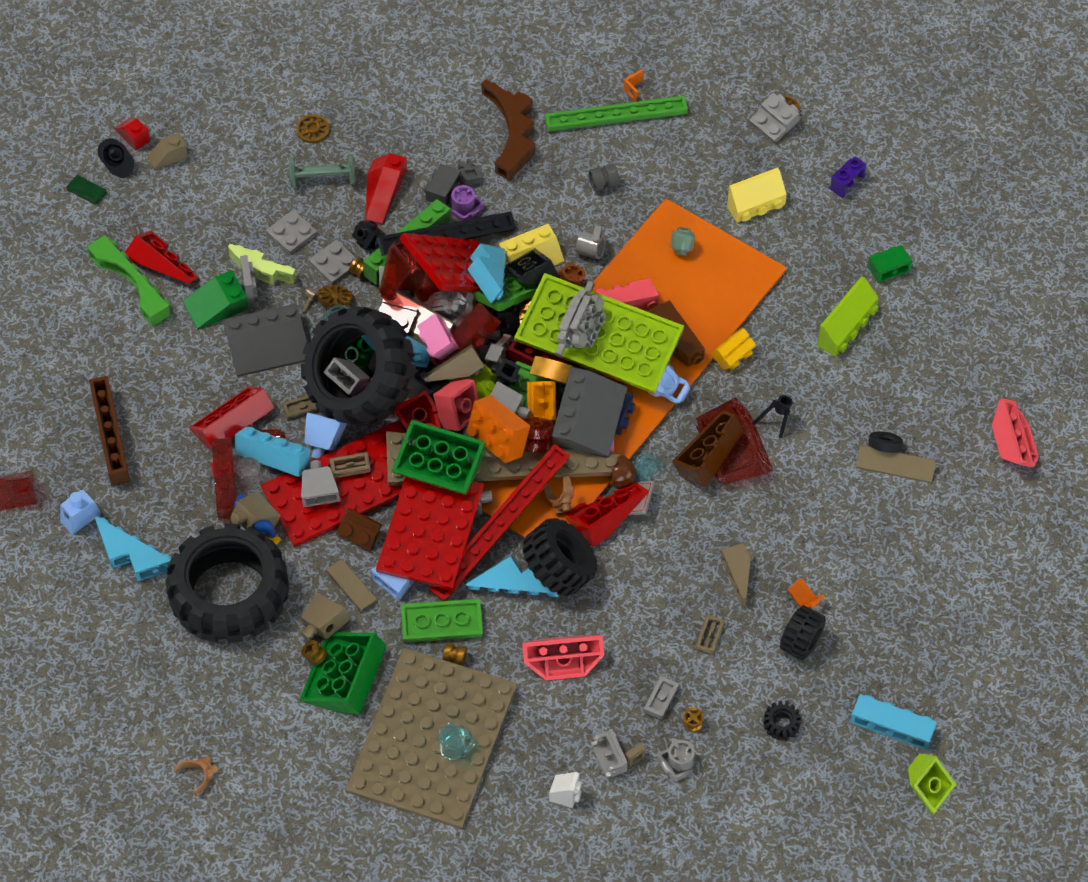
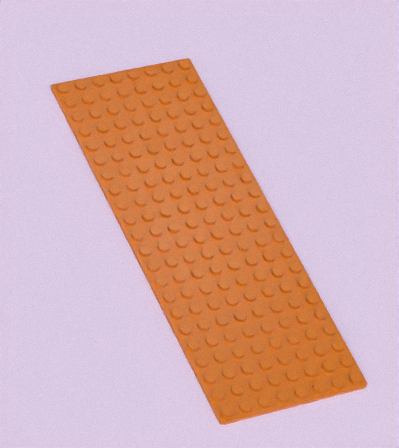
(714, 295)

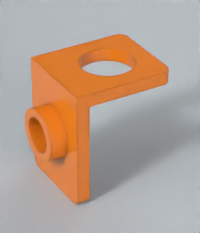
(631, 81)
(803, 595)

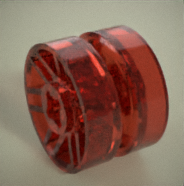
(539, 435)

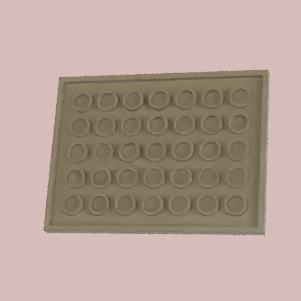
(402, 752)

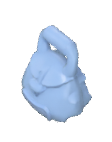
(669, 384)

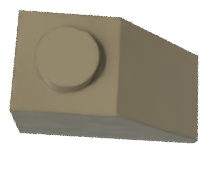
(168, 151)

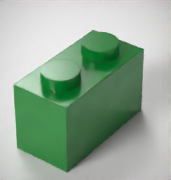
(889, 263)

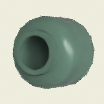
(682, 240)

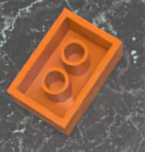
(499, 428)

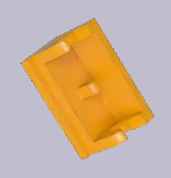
(542, 399)

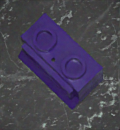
(846, 174)

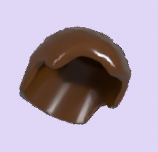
(623, 473)

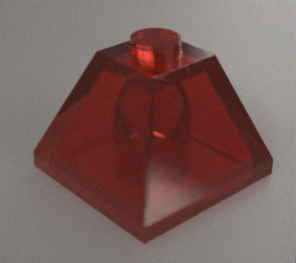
(17, 490)

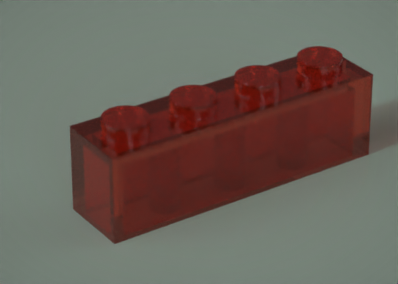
(472, 331)
(224, 477)

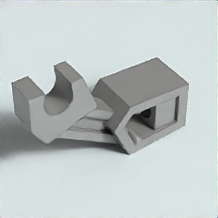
(498, 351)

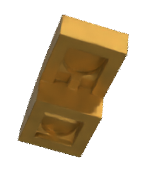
(550, 369)

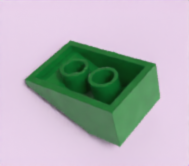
(216, 300)

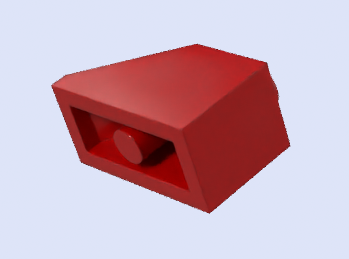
(133, 132)

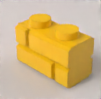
(733, 349)

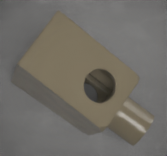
(323, 618)

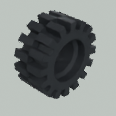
(779, 731)

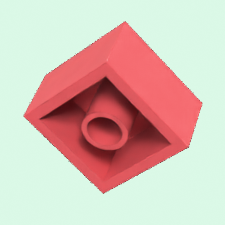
(455, 403)

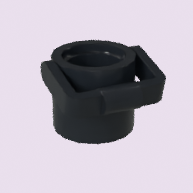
(509, 318)

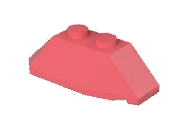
(1014, 434)
(563, 656)

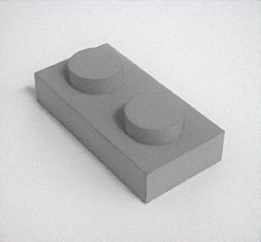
(661, 697)

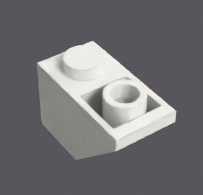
(566, 789)

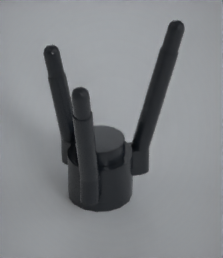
(782, 407)

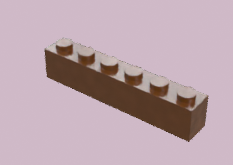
(109, 431)

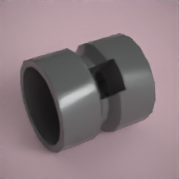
(604, 177)

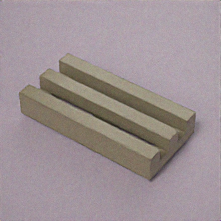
(350, 468)
(698, 647)

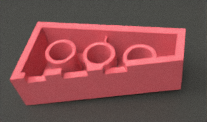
(637, 294)

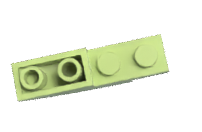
(263, 270)

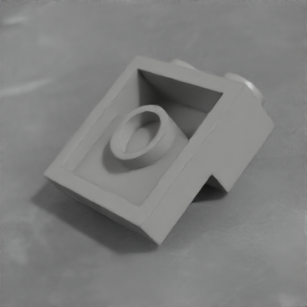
(775, 117)

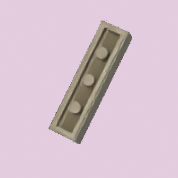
(896, 464)

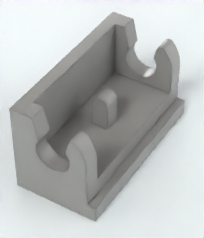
(609, 754)

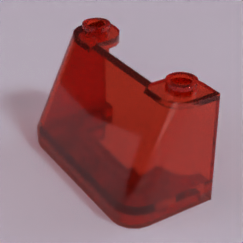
(404, 274)
(748, 455)

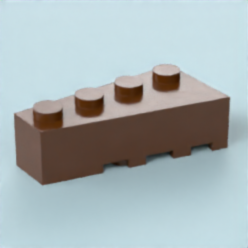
(709, 449)

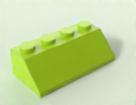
(848, 317)

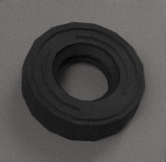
(885, 442)

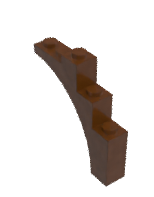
(515, 111)

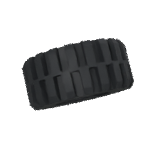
(559, 556)

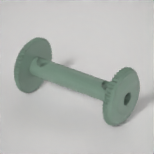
(322, 170)

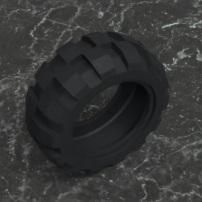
(390, 375)
(219, 547)

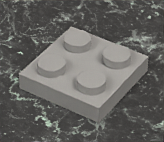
(291, 232)
(332, 262)
(249, 280)

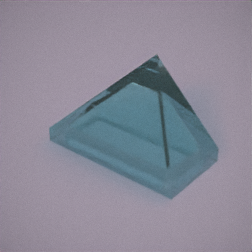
(646, 467)

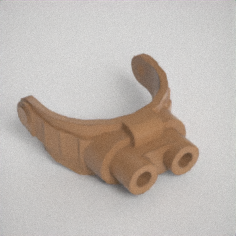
(562, 503)
(203, 765)

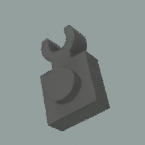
(469, 174)

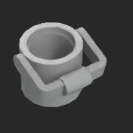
(591, 244)
(680, 760)

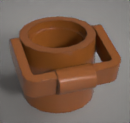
(572, 273)

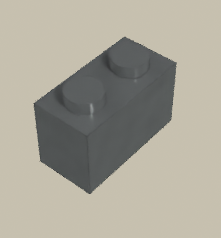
(442, 184)

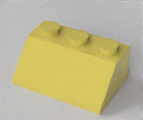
(756, 195)
(540, 238)

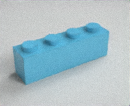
(272, 451)
(893, 721)

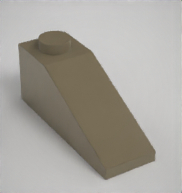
(460, 365)
(737, 565)

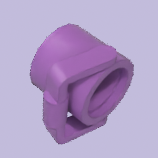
(464, 202)

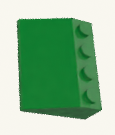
(439, 457)
(345, 673)

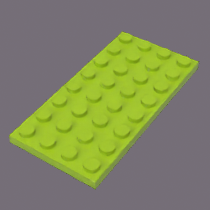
(628, 348)

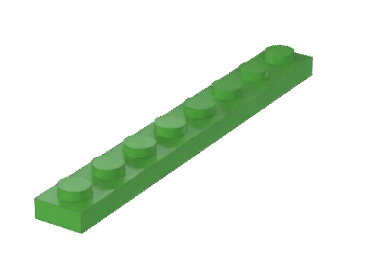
(615, 113)

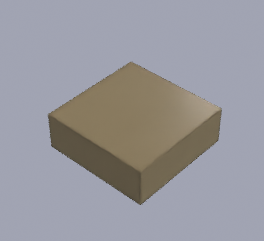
(635, 754)

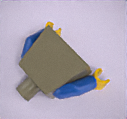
(256, 513)

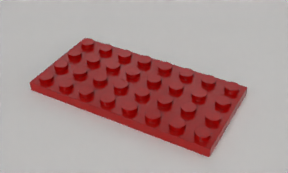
(359, 491)

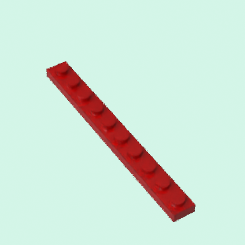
(506, 515)

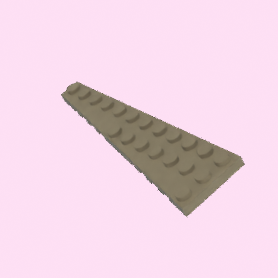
(494, 469)

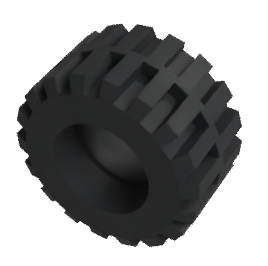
(802, 632)

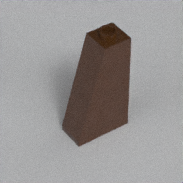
(688, 348)

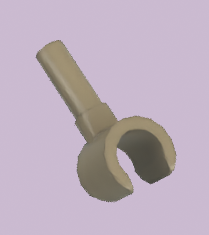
(312, 296)

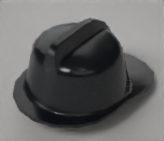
(116, 157)

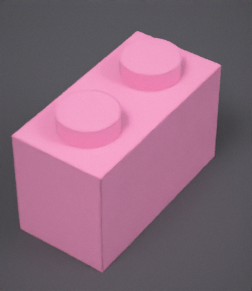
(437, 337)

